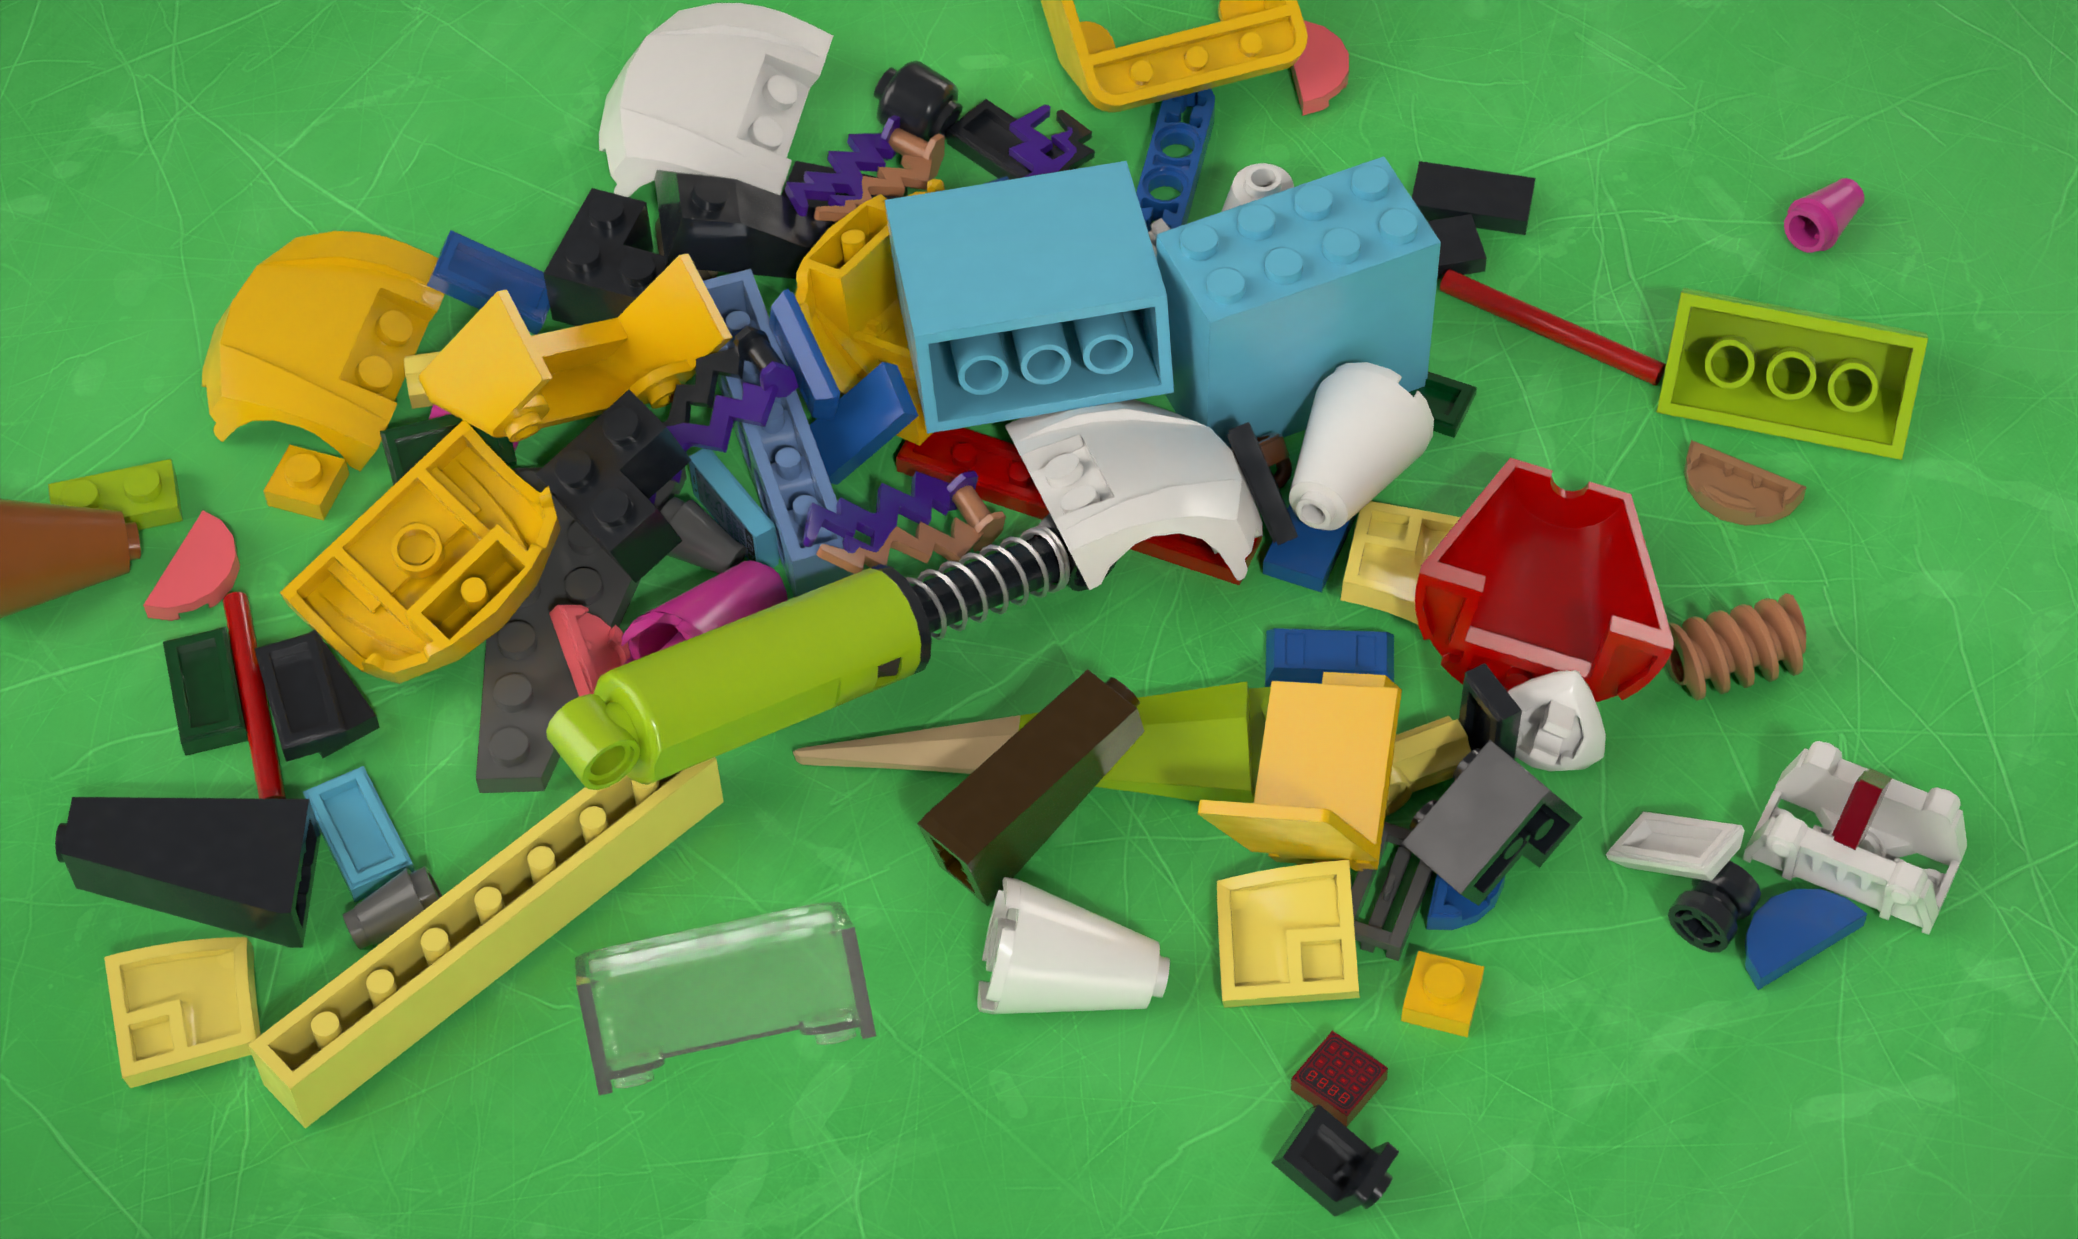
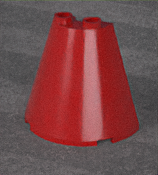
(1546, 587)

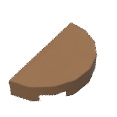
(1738, 489)

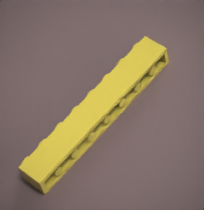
(474, 936)

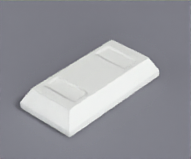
(1677, 845)

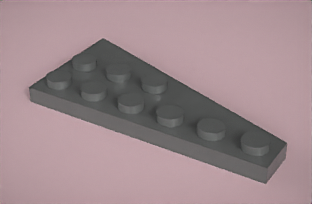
(525, 663)

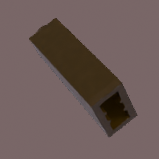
(1031, 784)

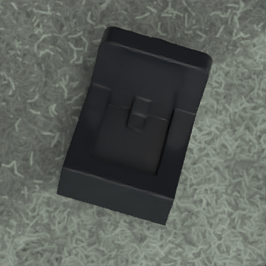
(1334, 1163)

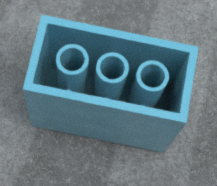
(1293, 290)
(1030, 296)

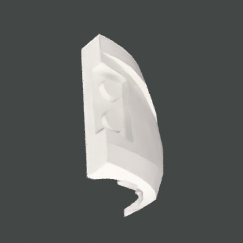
(712, 96)
(1134, 475)

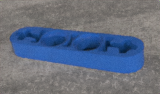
(1176, 172)

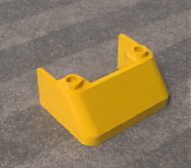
(1245, 44)
(522, 382)

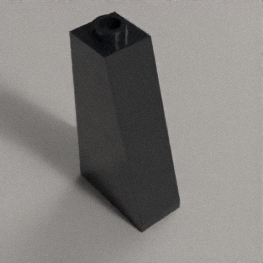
(199, 859)

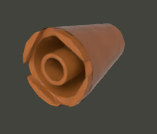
(59, 551)

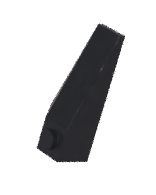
(733, 225)

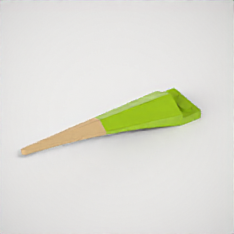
(1191, 746)

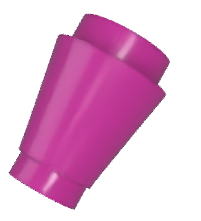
(1823, 215)

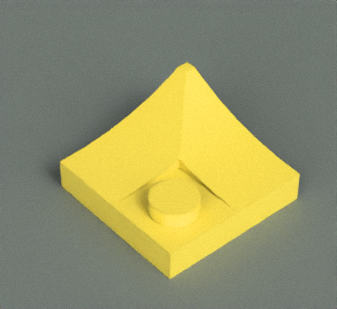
(1388, 556)
(1287, 935)
(182, 1006)

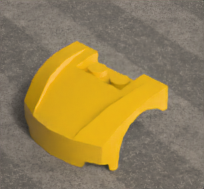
(854, 305)
(322, 339)
(430, 563)

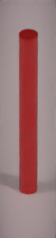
(1553, 327)
(253, 697)

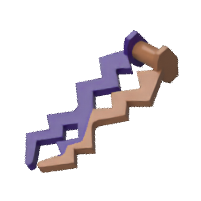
(919, 159)
(882, 526)

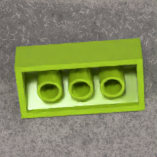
(1792, 373)

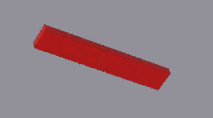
(1007, 483)

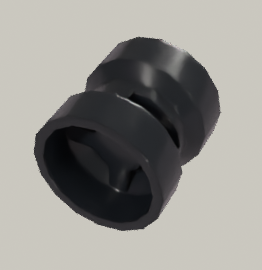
(1711, 909)

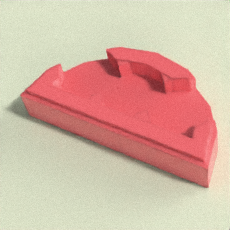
(1320, 69)
(198, 572)
(588, 645)

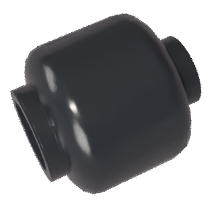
(920, 98)

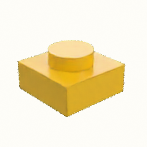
(306, 482)
(1442, 994)

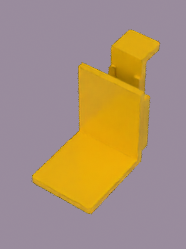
(1320, 773)

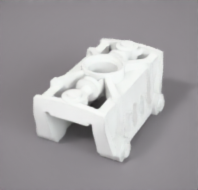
(1872, 874)

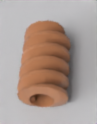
(1738, 645)

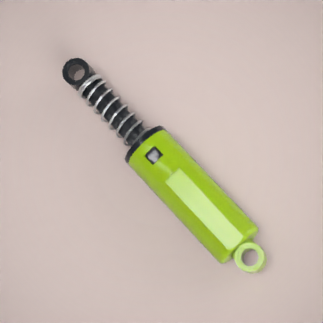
(793, 661)

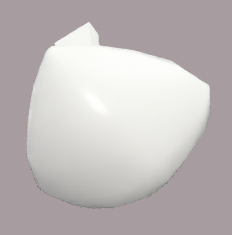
(1558, 723)

